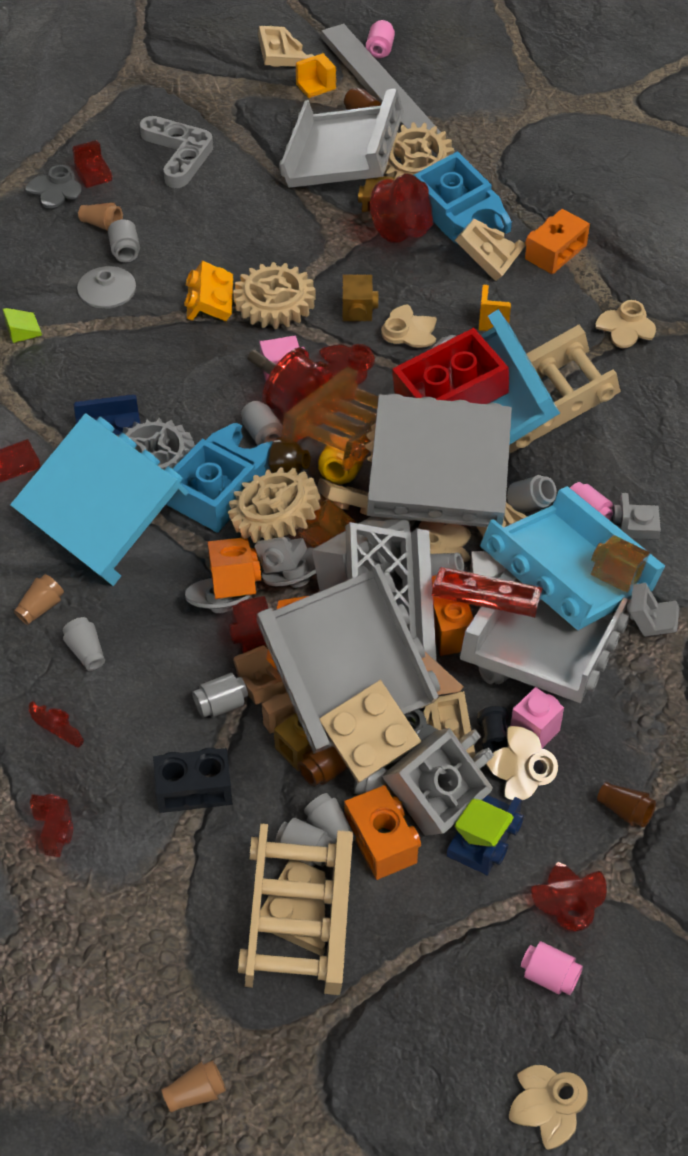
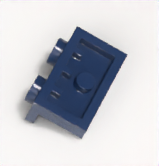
(117, 411)
(483, 857)

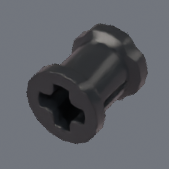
(494, 727)

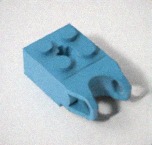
(460, 195)
(214, 473)

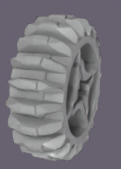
(160, 439)

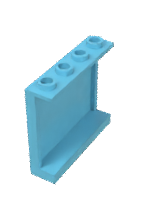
(527, 393)
(97, 494)
(556, 553)

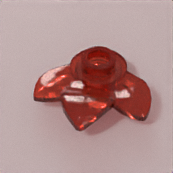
(356, 357)
(570, 893)

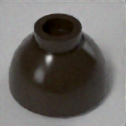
(287, 457)

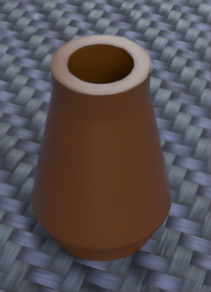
(629, 804)

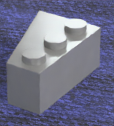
(331, 556)

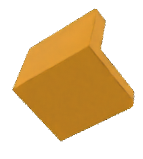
(315, 75)
(489, 307)

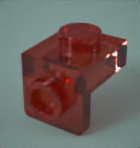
(57, 818)

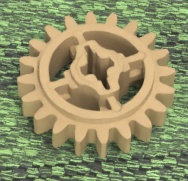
(414, 148)
(274, 295)
(274, 505)

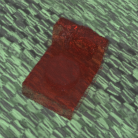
(91, 164)

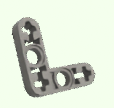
(193, 143)

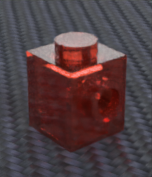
(244, 626)

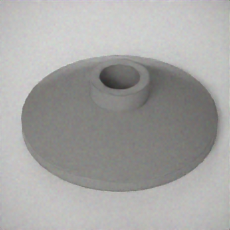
(106, 287)
(296, 577)
(202, 595)

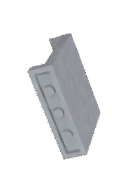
(341, 143)
(439, 460)
(342, 645)
(544, 648)

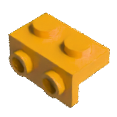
(209, 291)

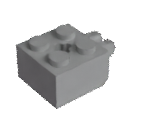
(440, 756)

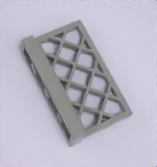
(414, 573)

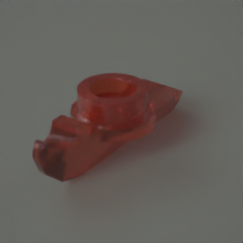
(56, 722)

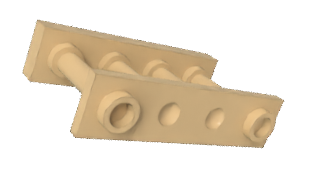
(547, 360)
(331, 929)

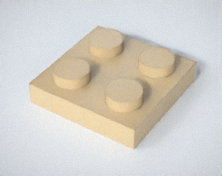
(369, 731)

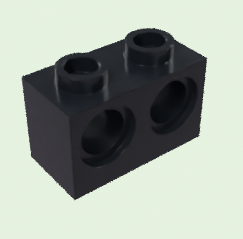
(193, 787)

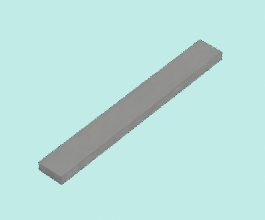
(371, 73)

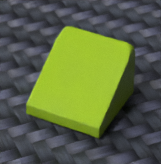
(21, 324)
(483, 823)

